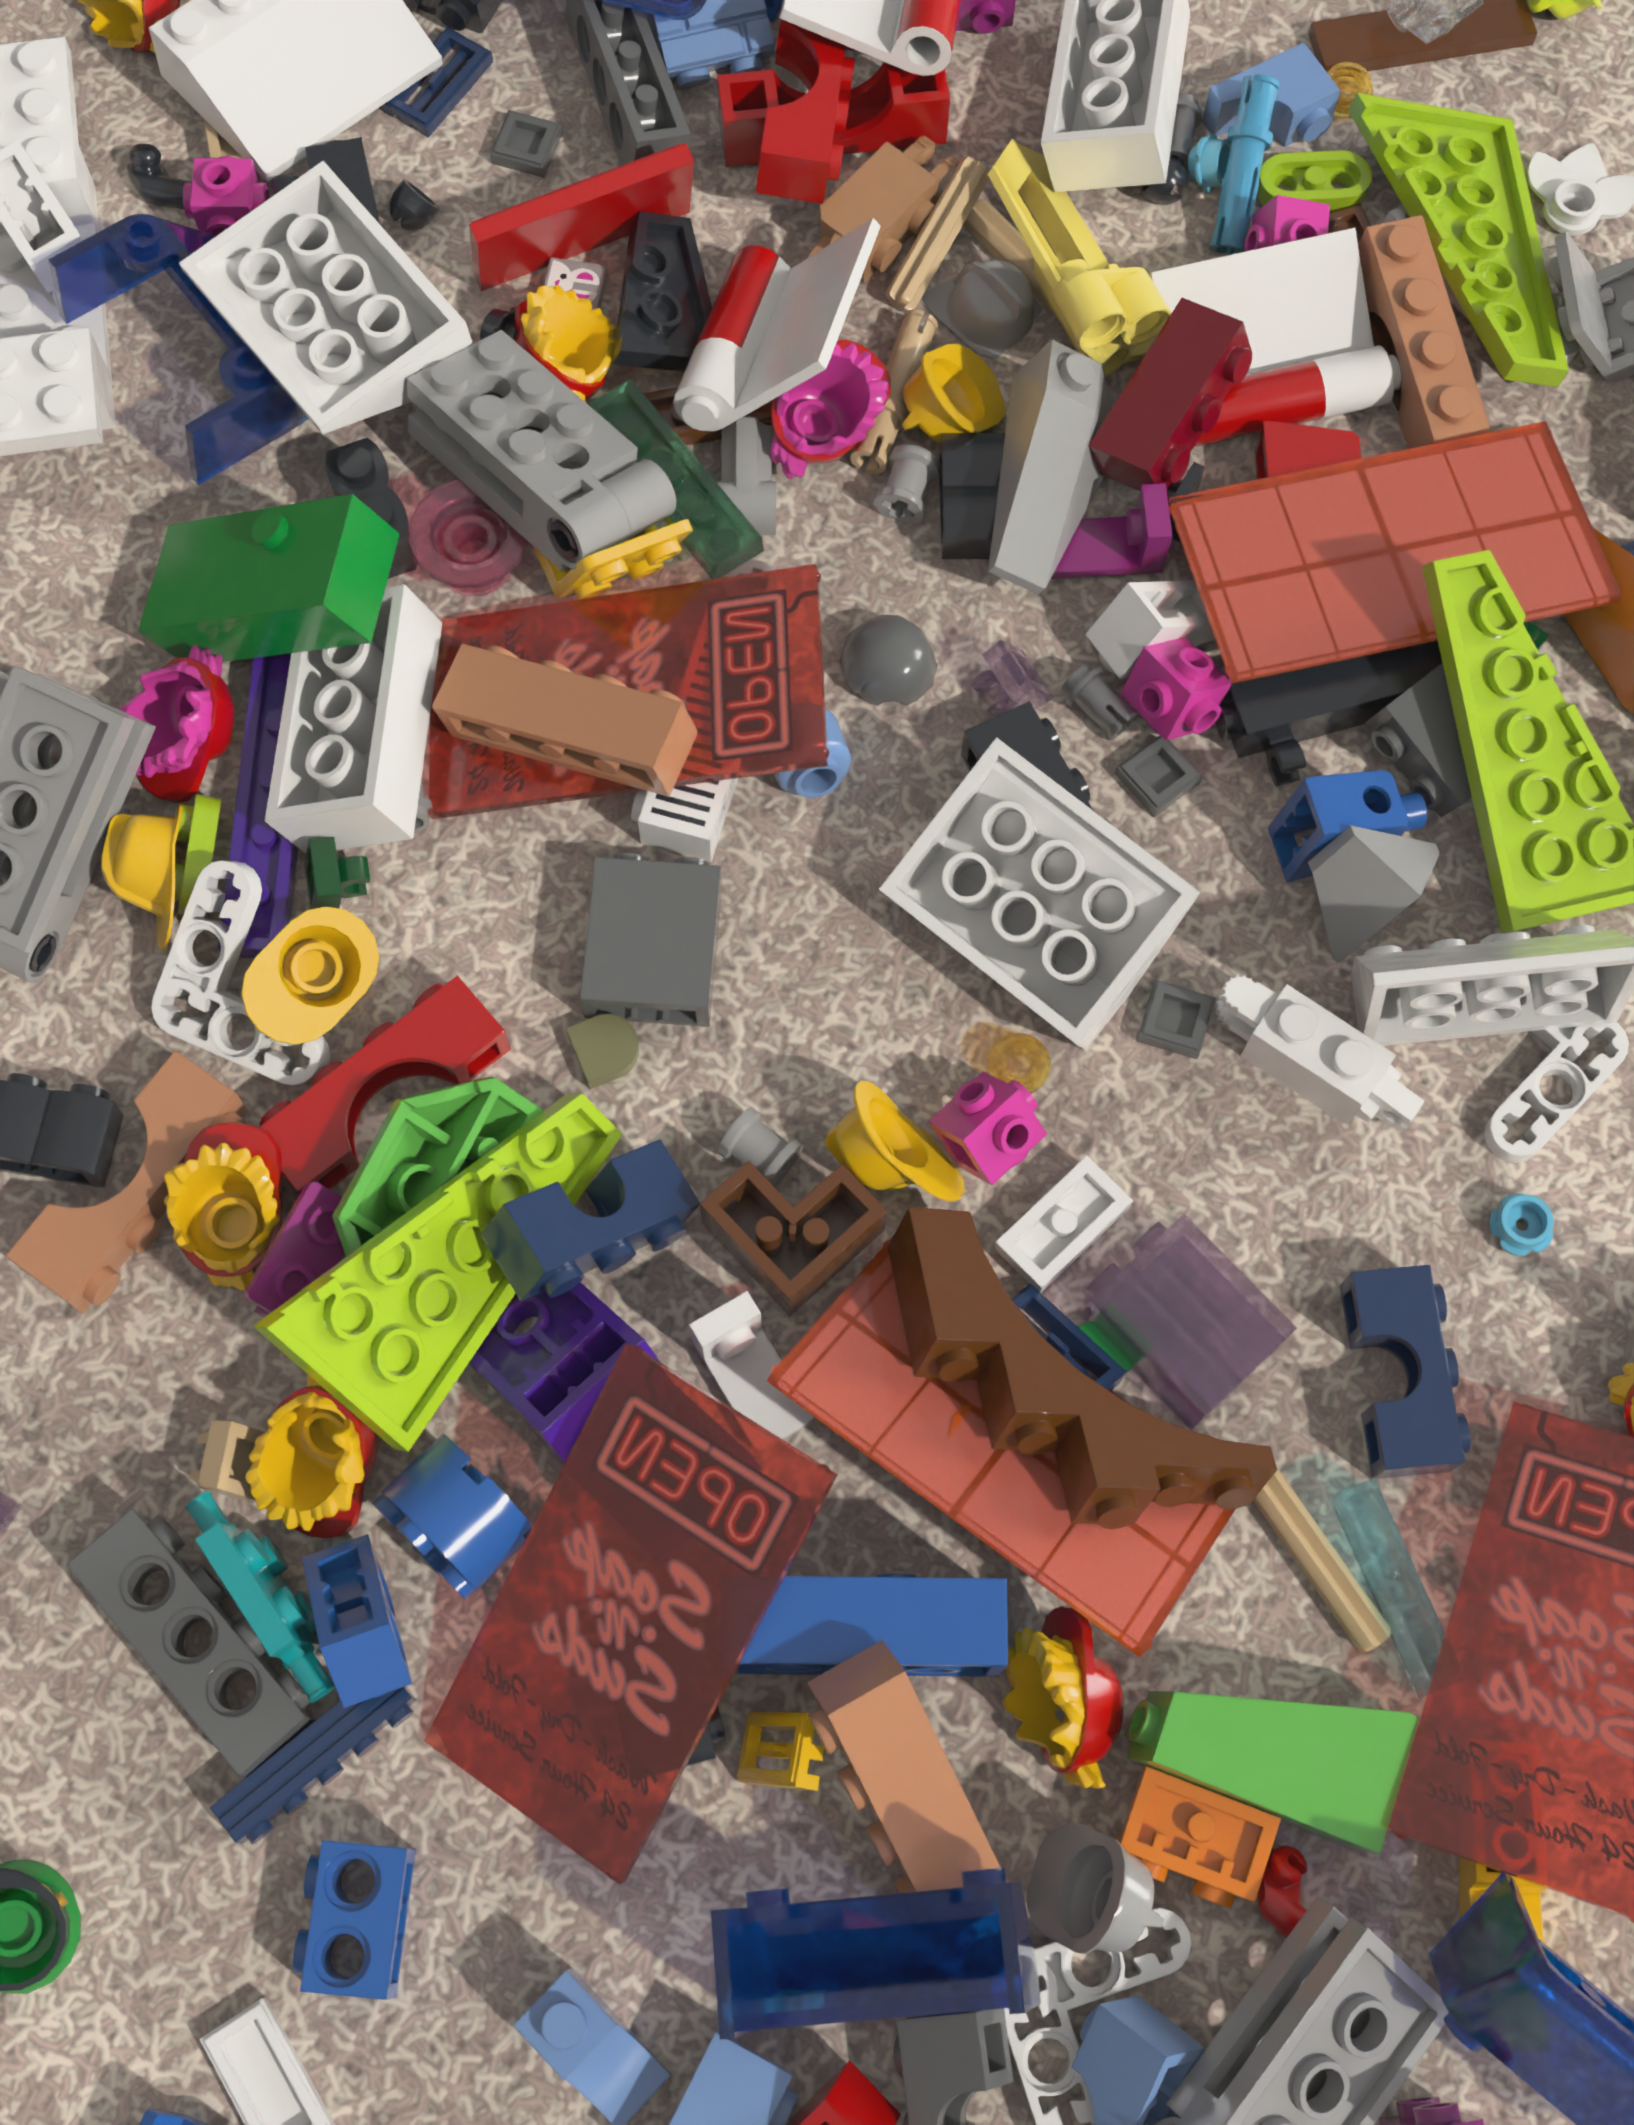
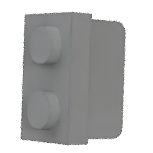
(1596, 308)

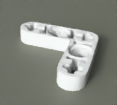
(209, 984)
(1562, 1041)
(1065, 1993)

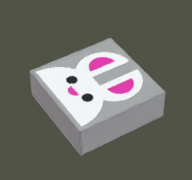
(584, 278)

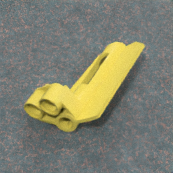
(1102, 307)

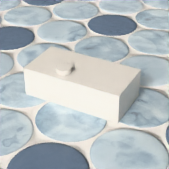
(1114, 93)
(357, 732)

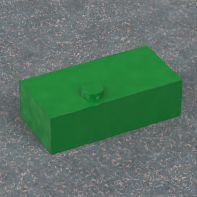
(271, 580)

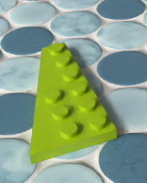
(1480, 219)
(1535, 774)

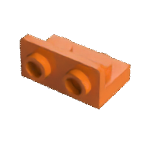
(1199, 1837)

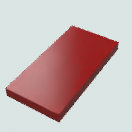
(579, 216)

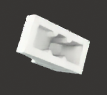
(32, 213)
(1148, 616)

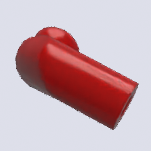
(1281, 1889)

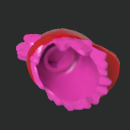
(830, 410)
(191, 721)

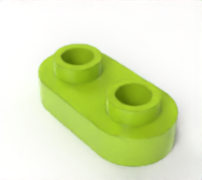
(1312, 176)
(199, 830)

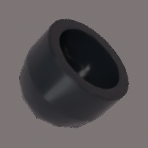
(1164, 193)
(411, 205)

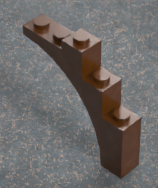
(1037, 1402)

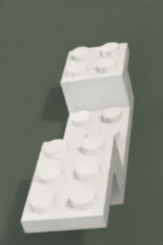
(51, 372)

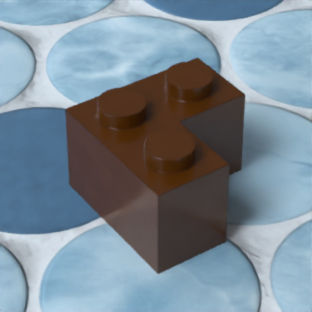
(787, 1246)

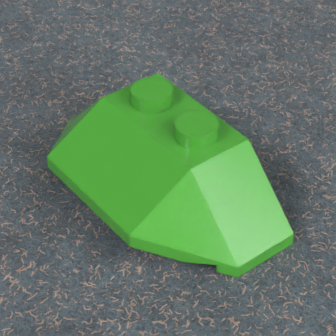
(422, 1148)

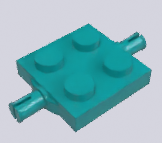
(253, 1578)

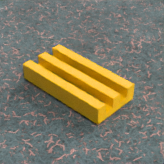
(798, 1752)

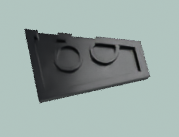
(661, 295)

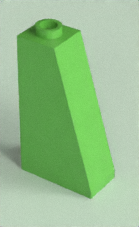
(1302, 1762)

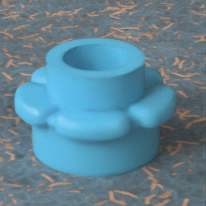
(1209, 162)
(1536, 1216)

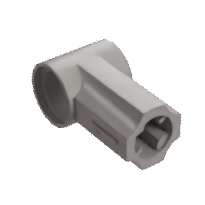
(748, 472)

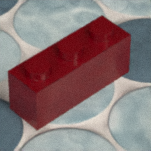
(1172, 397)

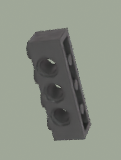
(627, 78)
(114, 1576)

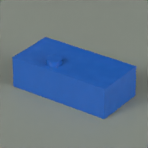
(926, 1623)

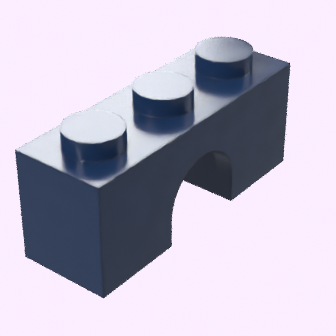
(551, 1243)
(1404, 1315)

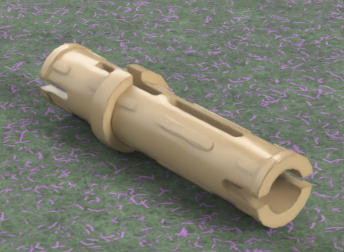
(901, 365)

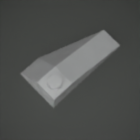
(1047, 463)

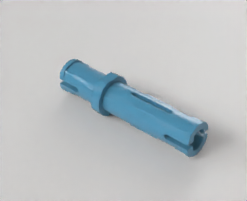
(1248, 142)

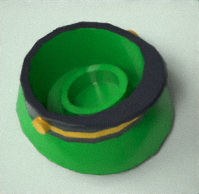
(36, 1926)

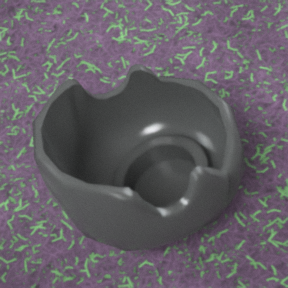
(888, 660)

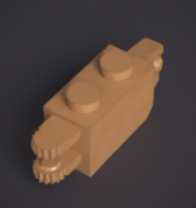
(891, 190)

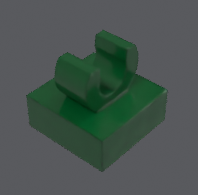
(331, 878)

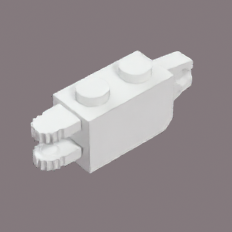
(1316, 1053)

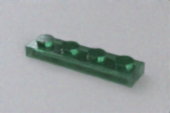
(720, 533)

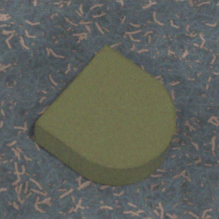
(604, 1047)

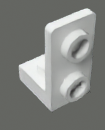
(741, 1362)

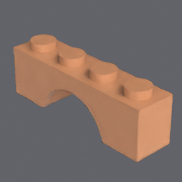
(1410, 297)
(84, 1247)

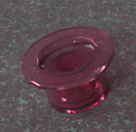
(464, 541)

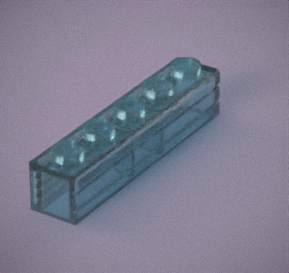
(1391, 1579)

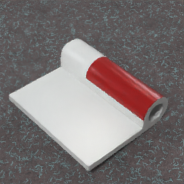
(898, 32)
(770, 328)
(1304, 328)

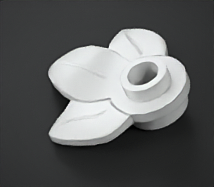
(1581, 184)

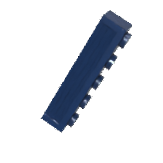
(307, 1760)

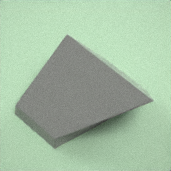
(1367, 882)

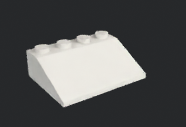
(289, 69)
(327, 301)
(1040, 893)
(1493, 985)

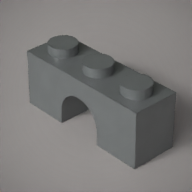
(949, 2061)

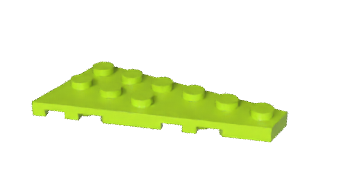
(422, 1295)

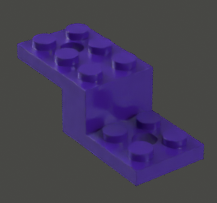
(556, 1365)

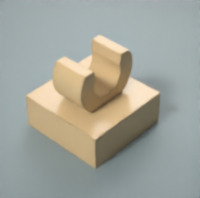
(226, 1459)

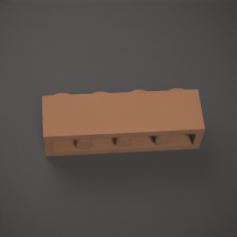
(566, 718)
(898, 1772)

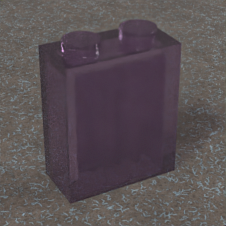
(1186, 1319)

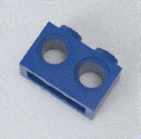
(355, 1621)
(375, 1922)

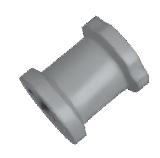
(907, 483)
(760, 1145)

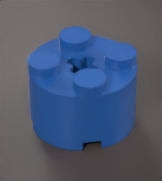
(454, 1516)

